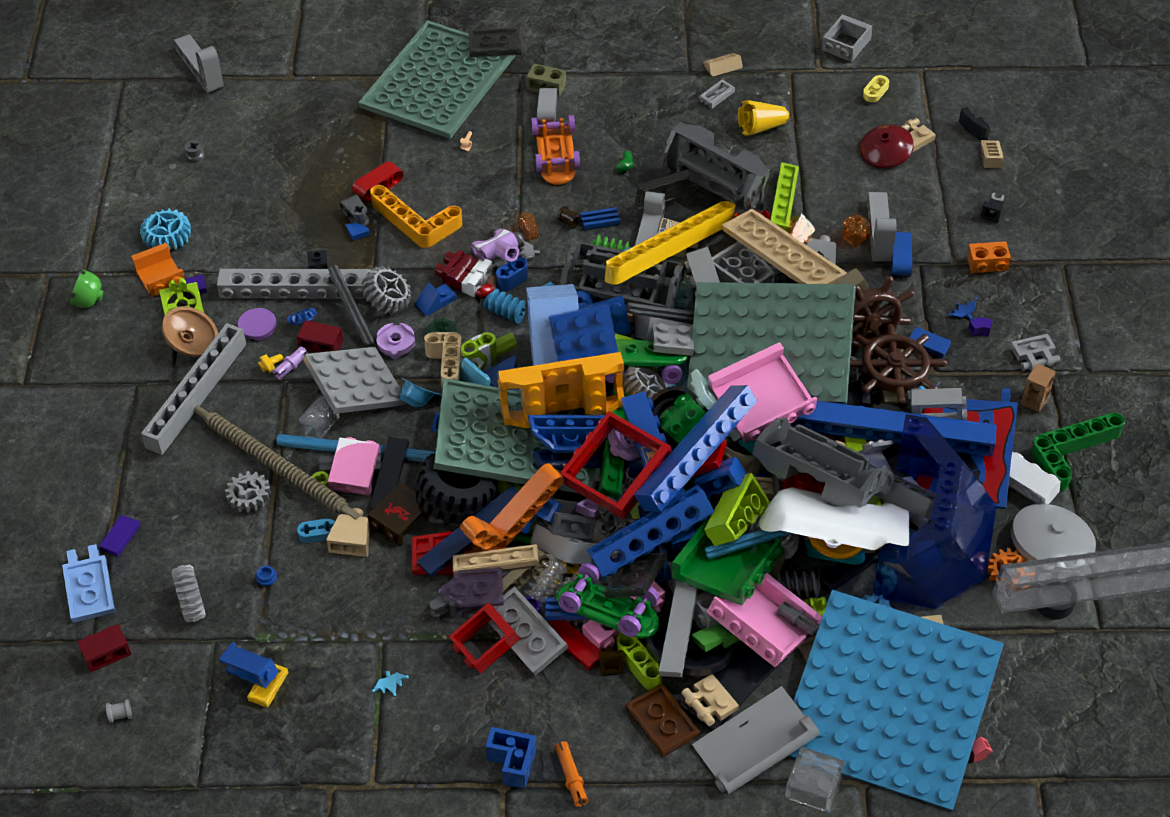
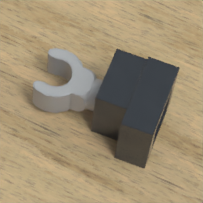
(993, 209)

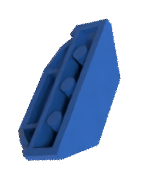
(563, 432)

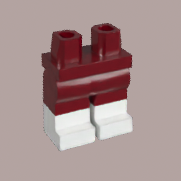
(464, 272)

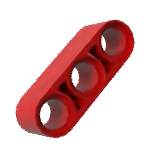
(385, 175)

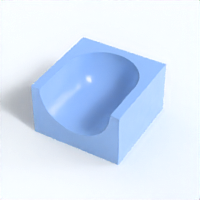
(542, 303)

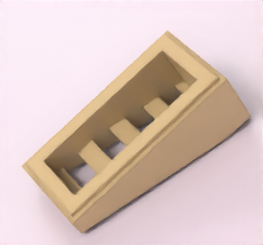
(991, 154)

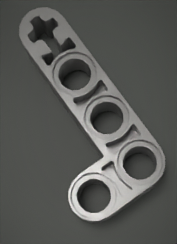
(653, 213)

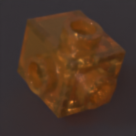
(855, 229)

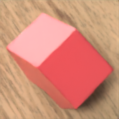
(980, 749)

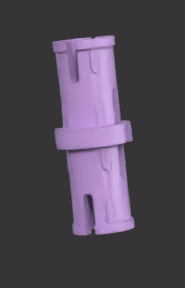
(289, 363)

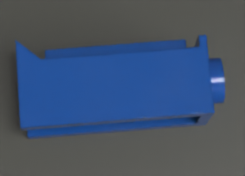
(249, 665)

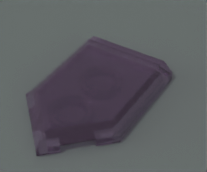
(475, 588)

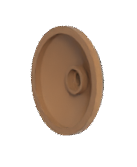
(188, 330)

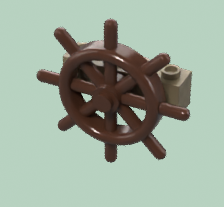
(868, 314)
(892, 365)

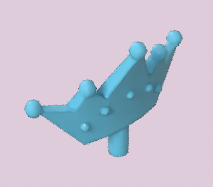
(390, 682)

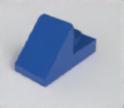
(434, 299)

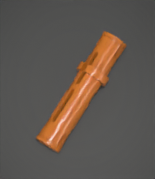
(573, 780)

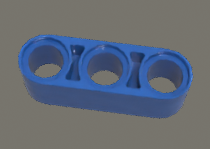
(902, 255)

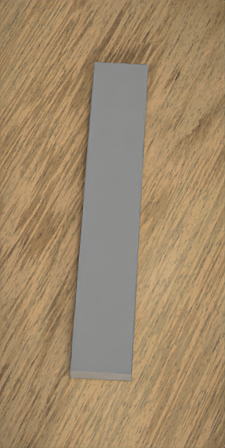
(678, 630)

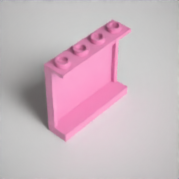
(773, 385)
(758, 621)

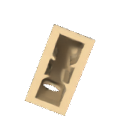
(350, 535)

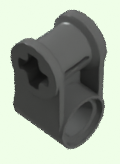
(354, 210)

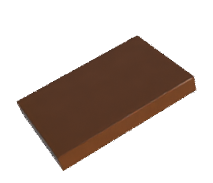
(662, 720)

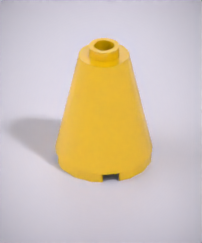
(760, 116)

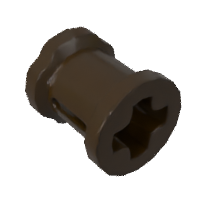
(569, 217)

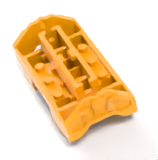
(562, 387)

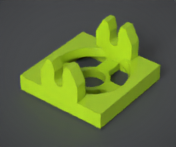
(179, 289)

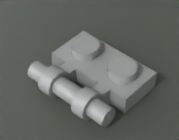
(1033, 347)

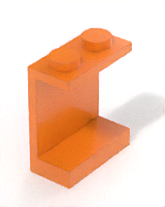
(156, 269)

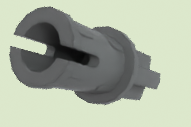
(797, 618)

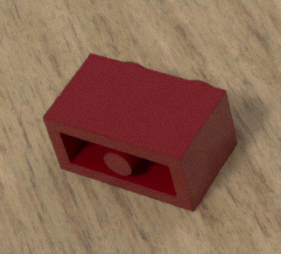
(319, 337)
(104, 648)

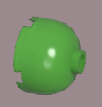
(87, 290)

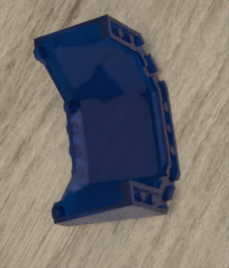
(956, 543)

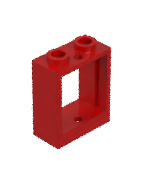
(472, 626)

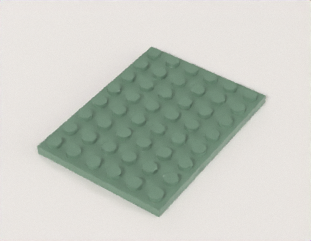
(434, 81)
(806, 319)
(478, 443)

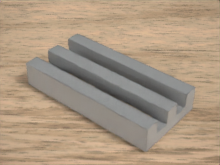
(719, 95)

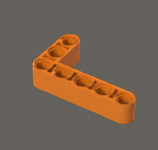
(515, 513)

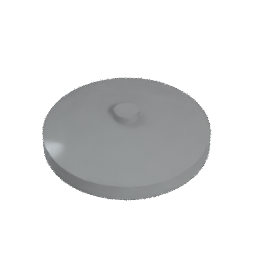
(1050, 532)

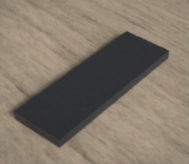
(739, 679)

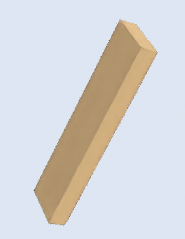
(501, 558)

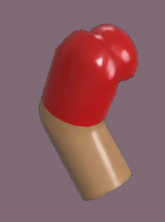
(487, 288)

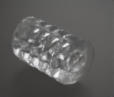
(547, 580)

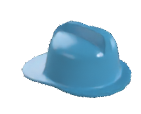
(415, 395)

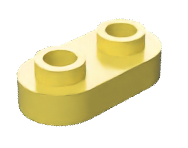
(876, 88)

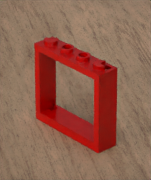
(593, 441)

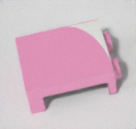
(354, 466)

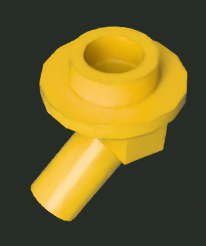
(267, 363)

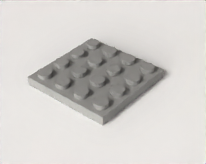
(354, 379)

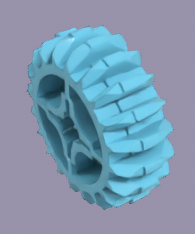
(165, 228)

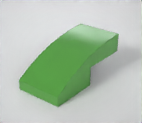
(713, 636)

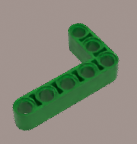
(1050, 446)

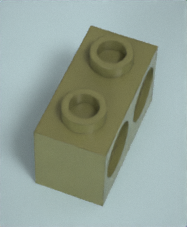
(546, 77)

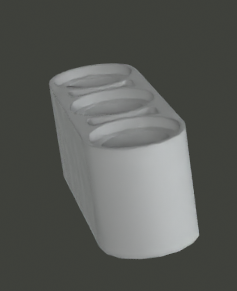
(547, 105)

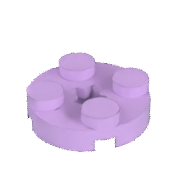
(395, 349)
(622, 446)

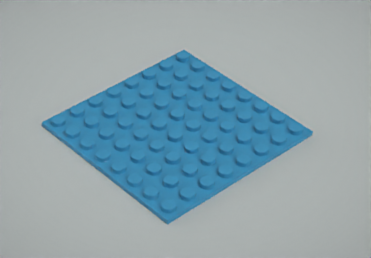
(896, 696)

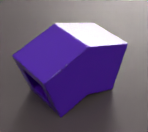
(980, 326)

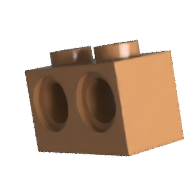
(1038, 387)

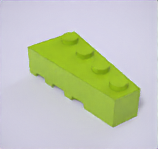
(736, 511)

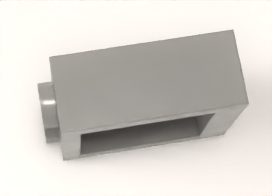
(845, 25)
(939, 399)

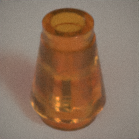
(528, 225)

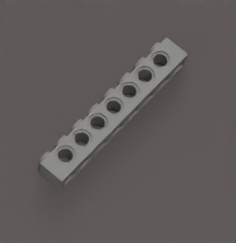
(287, 283)

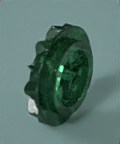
(440, 325)

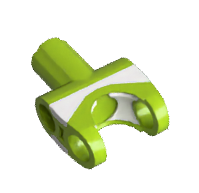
(488, 348)

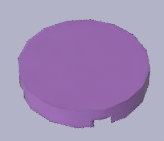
(257, 324)

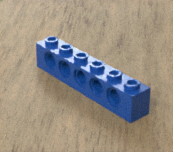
(639, 530)

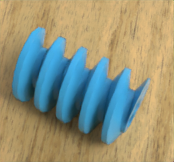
(505, 306)

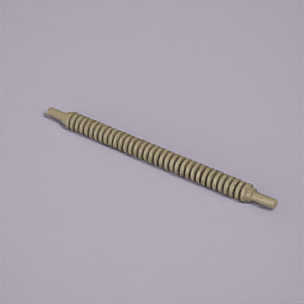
(276, 463)

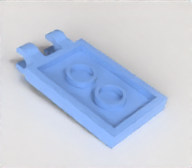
(88, 586)

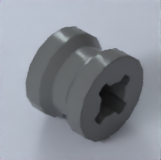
(194, 151)

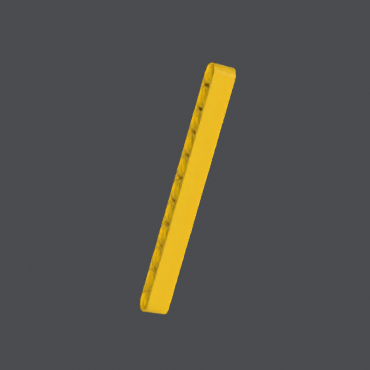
(668, 243)

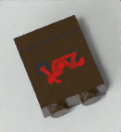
(396, 513)

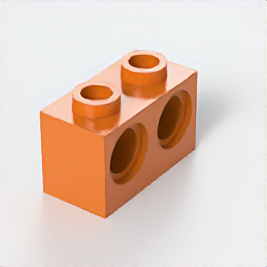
(988, 257)

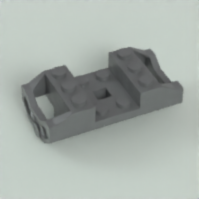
(732, 178)
(639, 289)
(802, 450)

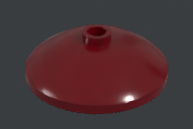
(886, 146)

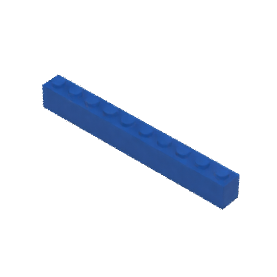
(888, 425)

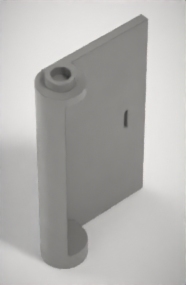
(755, 740)

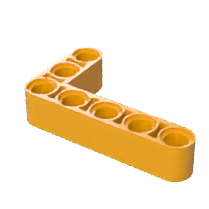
(410, 223)

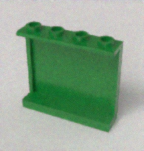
(729, 575)

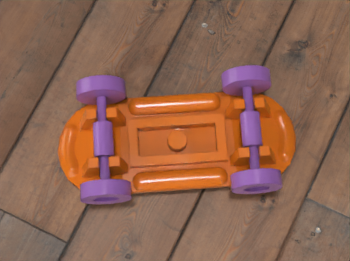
(556, 155)

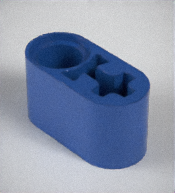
(512, 274)

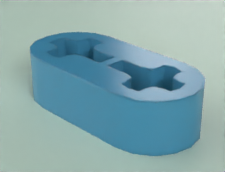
(316, 529)

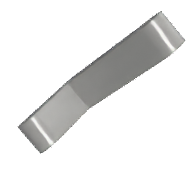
(202, 63)
(881, 227)

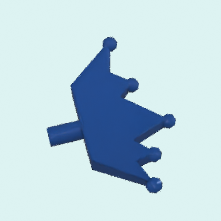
(964, 310)

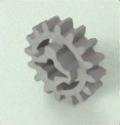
(248, 491)

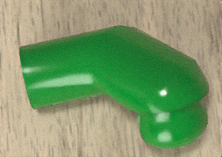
(626, 163)

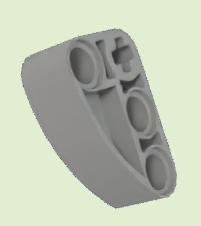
(564, 548)

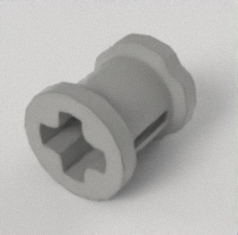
(118, 711)

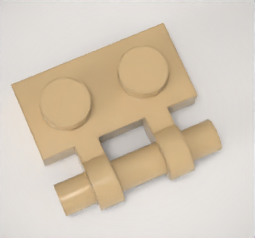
(920, 135)
(715, 696)

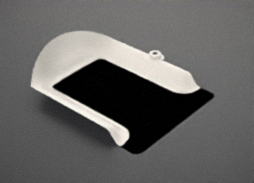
(812, 516)

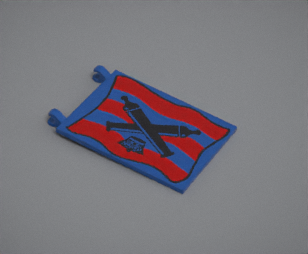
(990, 471)

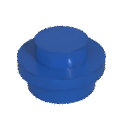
(266, 576)

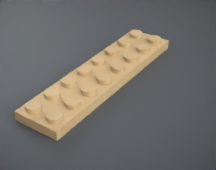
(782, 249)

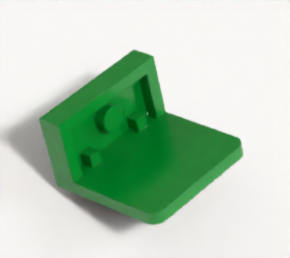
(681, 417)

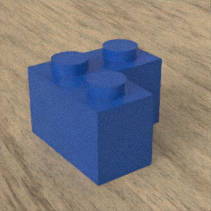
(515, 752)

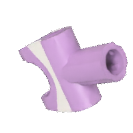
(502, 245)

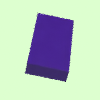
(119, 535)

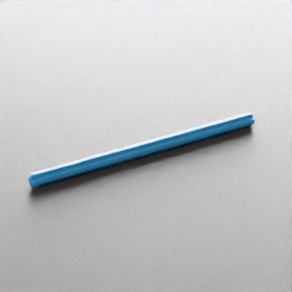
(331, 445)

